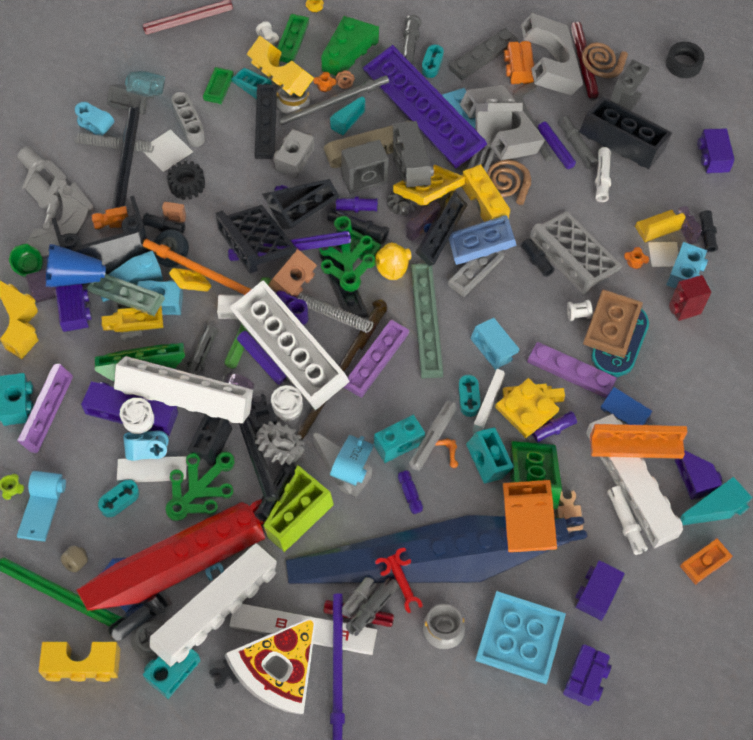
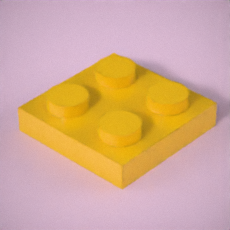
(527, 408)

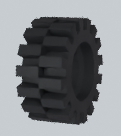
(182, 171)

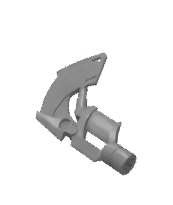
(75, 203)

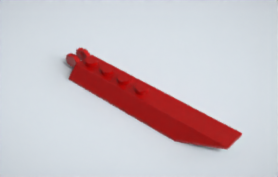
(174, 558)

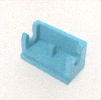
(494, 343)

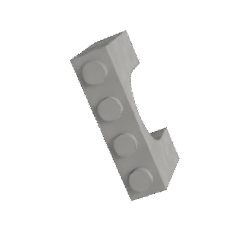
(556, 75)
(521, 140)

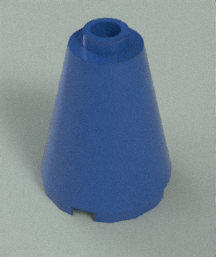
(71, 268)

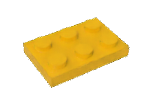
(441, 184)

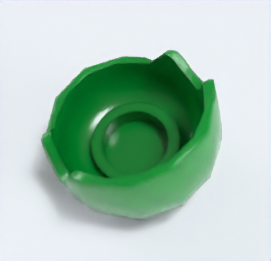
(25, 260)

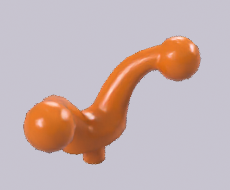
(452, 448)

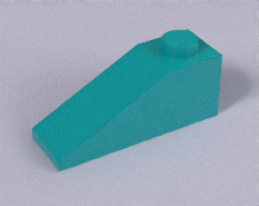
(721, 504)

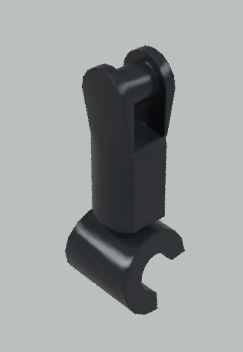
(139, 615)

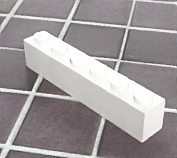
(183, 389)
(642, 494)
(212, 605)

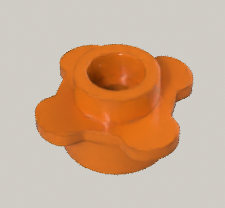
(324, 82)
(635, 262)

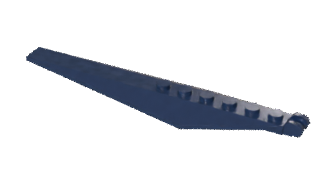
(443, 552)

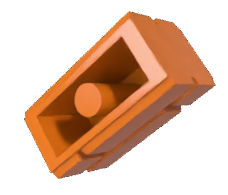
(519, 62)

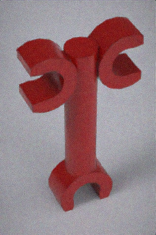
(394, 562)

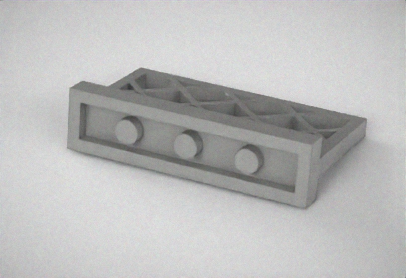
(563, 258)

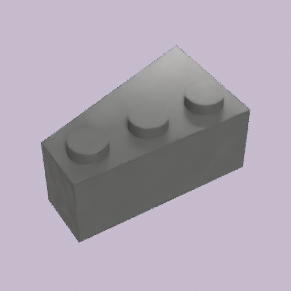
(411, 155)

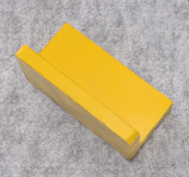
(659, 225)

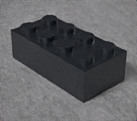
(625, 132)

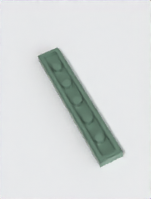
(426, 321)

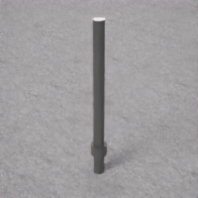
(368, 86)

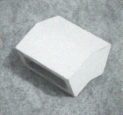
(225, 301)

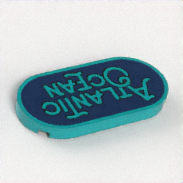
(621, 366)

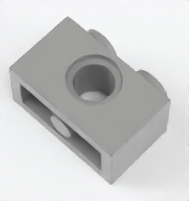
(294, 153)

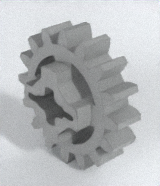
(279, 443)

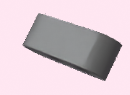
(188, 119)

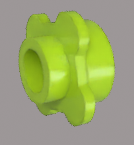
(9, 480)

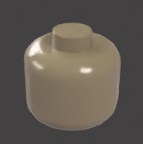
(74, 558)

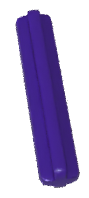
(556, 145)
(261, 357)

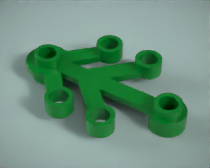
(348, 258)
(197, 488)

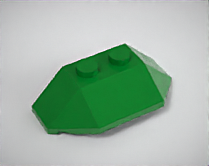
(163, 354)

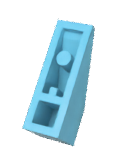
(137, 269)

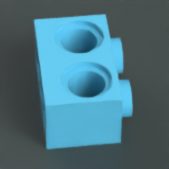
(685, 267)

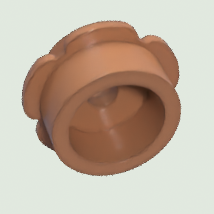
(345, 83)

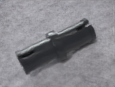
(163, 223)
(708, 231)
(537, 257)

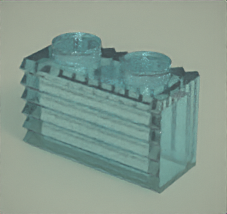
(145, 83)

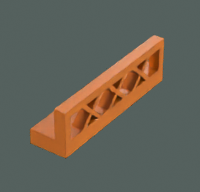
(637, 441)

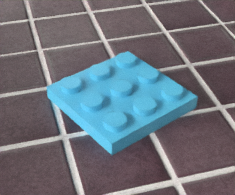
(521, 637)

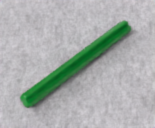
(55, 591)

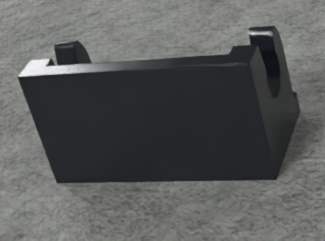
(210, 438)

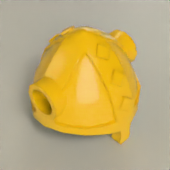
(392, 261)

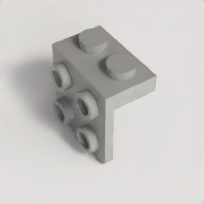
(495, 117)

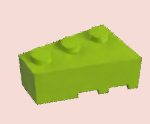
(297, 510)

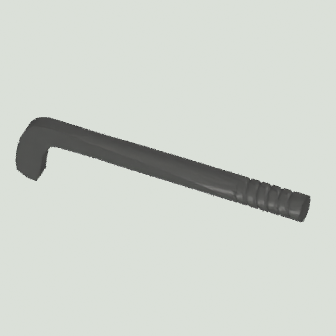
(518, 96)

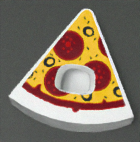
(277, 666)

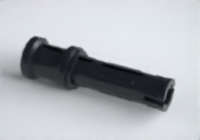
(366, 228)

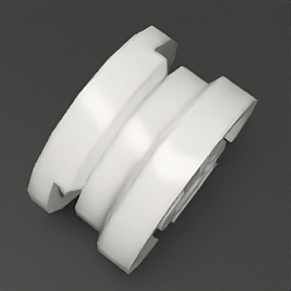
(286, 404)
(137, 416)

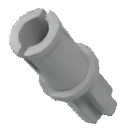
(358, 597)

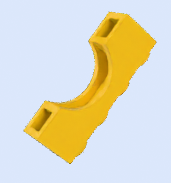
(290, 75)

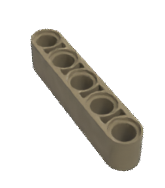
(333, 149)

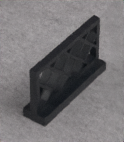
(240, 241)

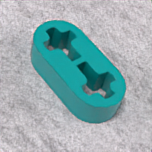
(429, 60)
(474, 395)
(118, 498)

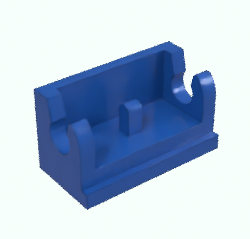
(626, 408)

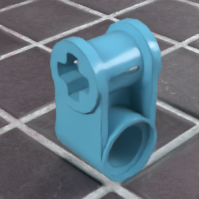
(93, 118)
(145, 445)

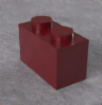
(690, 297)

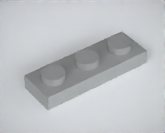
(474, 272)

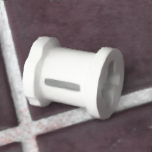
(267, 32)
(579, 310)

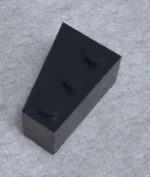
(300, 202)

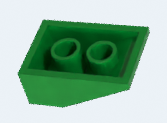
(536, 463)

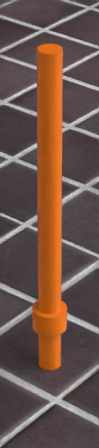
(164, 252)

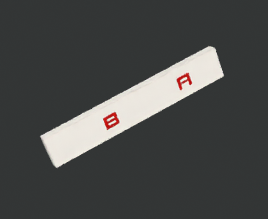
(269, 621)

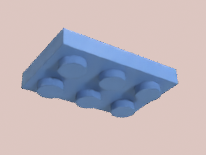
(482, 240)

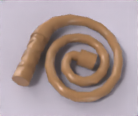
(599, 58)
(504, 178)

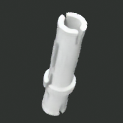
(603, 181)
(630, 528)

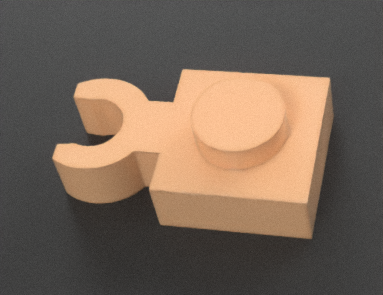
(569, 510)

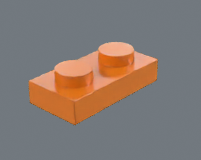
(706, 561)

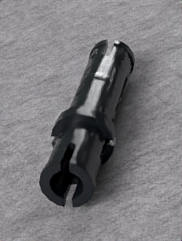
(280, 483)

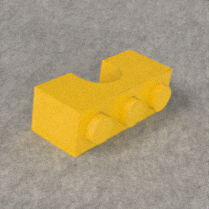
(480, 186)
(100, 664)

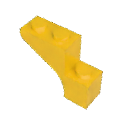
(21, 308)

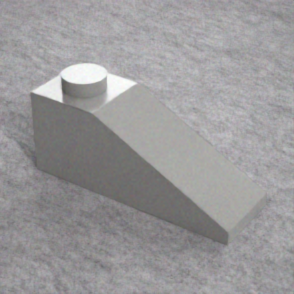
(329, 453)

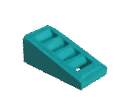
(253, 78)
(347, 116)

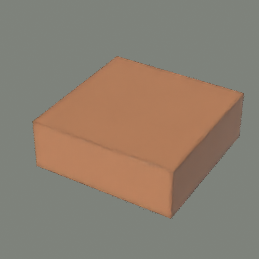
(174, 211)

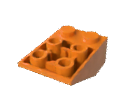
(529, 516)

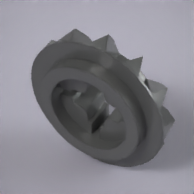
(401, 208)
(138, 637)

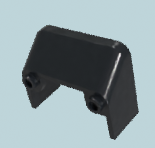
(112, 250)

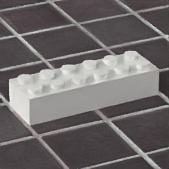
(289, 345)

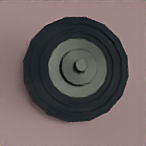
(177, 244)

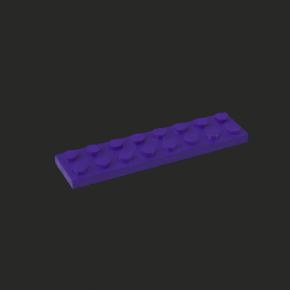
(423, 103)

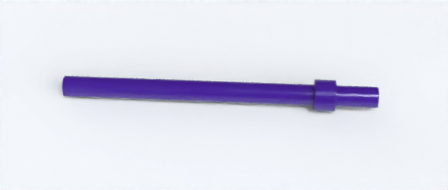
(337, 718)

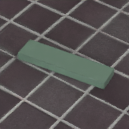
(127, 294)

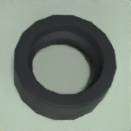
(688, 49)

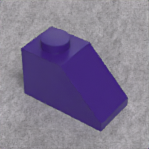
(698, 475)

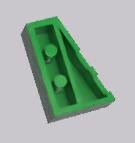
(347, 44)

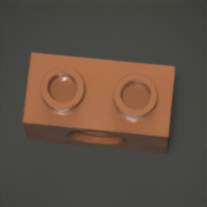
(298, 265)

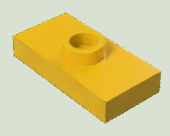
(190, 280)

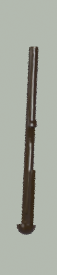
(360, 341)

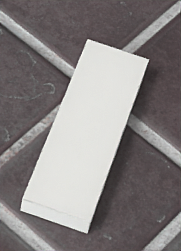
(488, 401)
(151, 469)

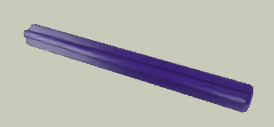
(308, 243)

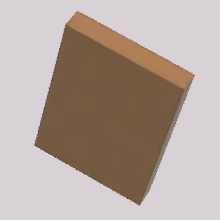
(613, 323)

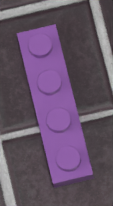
(376, 358)
(572, 370)
(45, 408)

